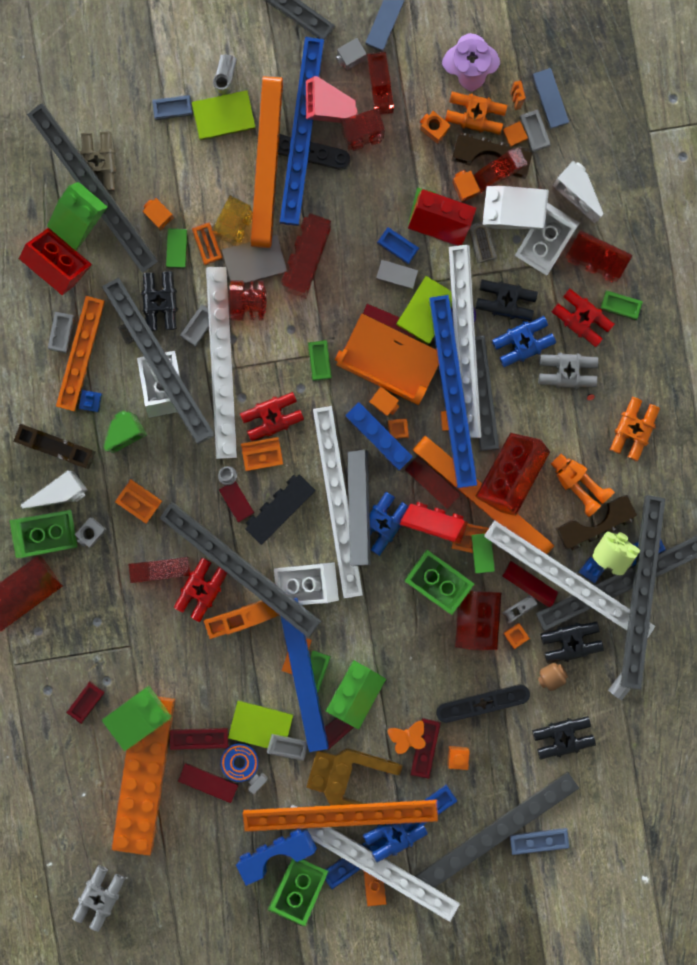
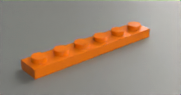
(80, 353)

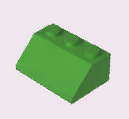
(123, 432)
(355, 694)

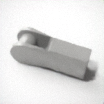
(523, 607)

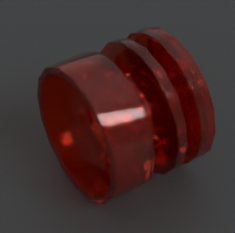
(247, 300)

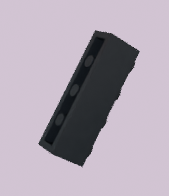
(280, 509)

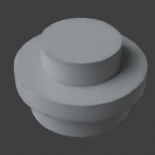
(227, 475)

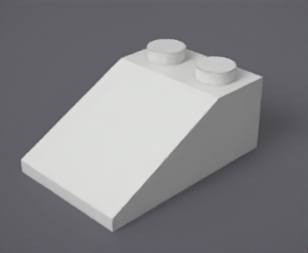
(577, 188)
(515, 207)
(544, 246)
(155, 397)
(62, 490)
(309, 583)

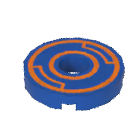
(236, 773)

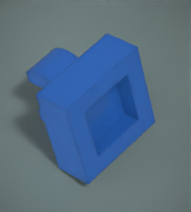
(90, 401)
(591, 570)

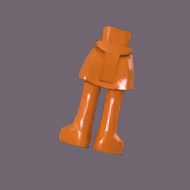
(571, 473)

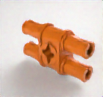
(484, 106)
(625, 432)

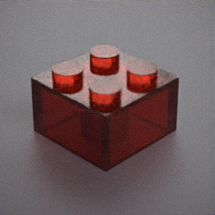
(363, 129)

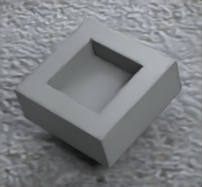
(256, 782)

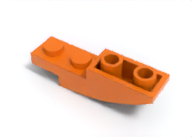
(239, 619)

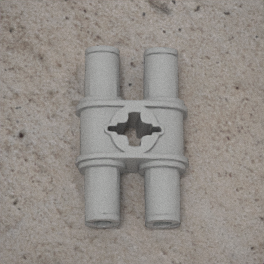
(562, 361)
(107, 901)

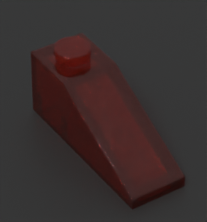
(159, 569)

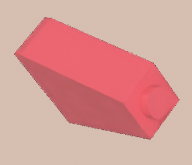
(327, 102)

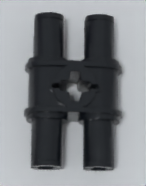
(151, 295)
(498, 307)
(580, 648)
(555, 731)

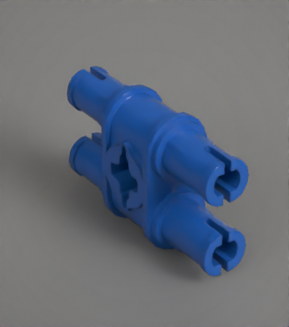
(513, 337)
(379, 512)
(392, 846)

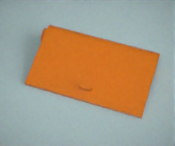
(397, 365)

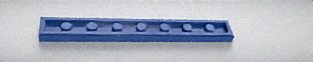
(305, 687)
(344, 869)

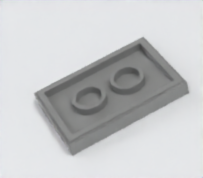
(254, 263)

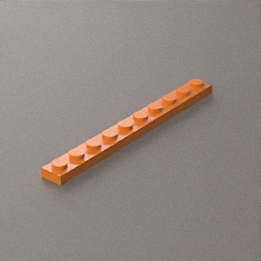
(340, 815)

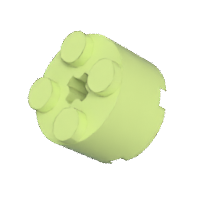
(615, 552)

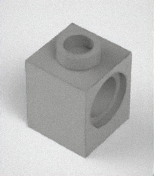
(351, 54)
(98, 530)

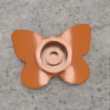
(408, 737)

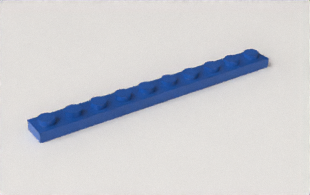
(300, 136)
(453, 391)

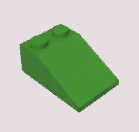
(76, 215)
(43, 533)
(439, 582)
(136, 718)
(298, 891)

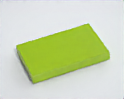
(223, 115)
(417, 315)
(256, 724)

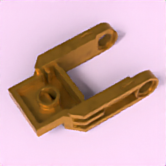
(332, 772)

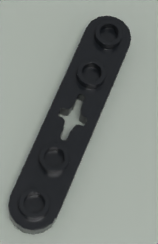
(322, 155)
(501, 698)

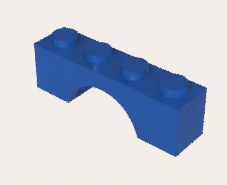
(378, 436)
(297, 846)

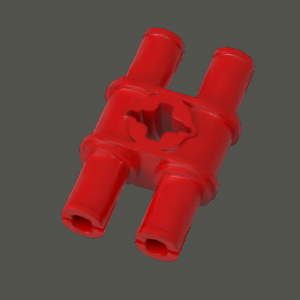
(572, 320)
(262, 411)
(211, 587)

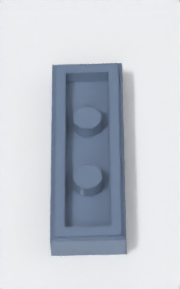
(384, 24)
(550, 98)
(539, 841)

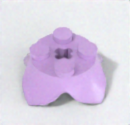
(471, 75)

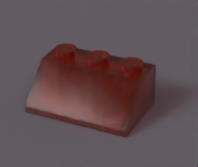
(598, 256)
(478, 621)

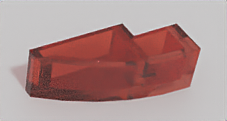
(380, 82)
(500, 169)
(432, 482)

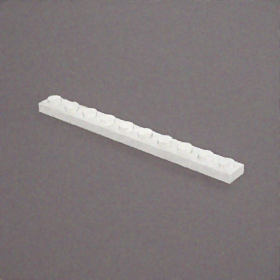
(465, 333)
(221, 362)
(336, 499)
(560, 574)
(385, 871)

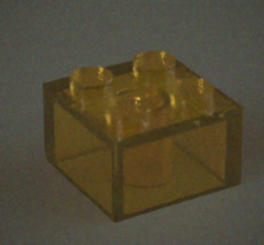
(233, 221)

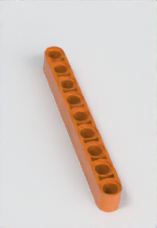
(266, 162)
(444, 465)

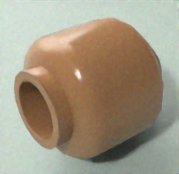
(553, 676)

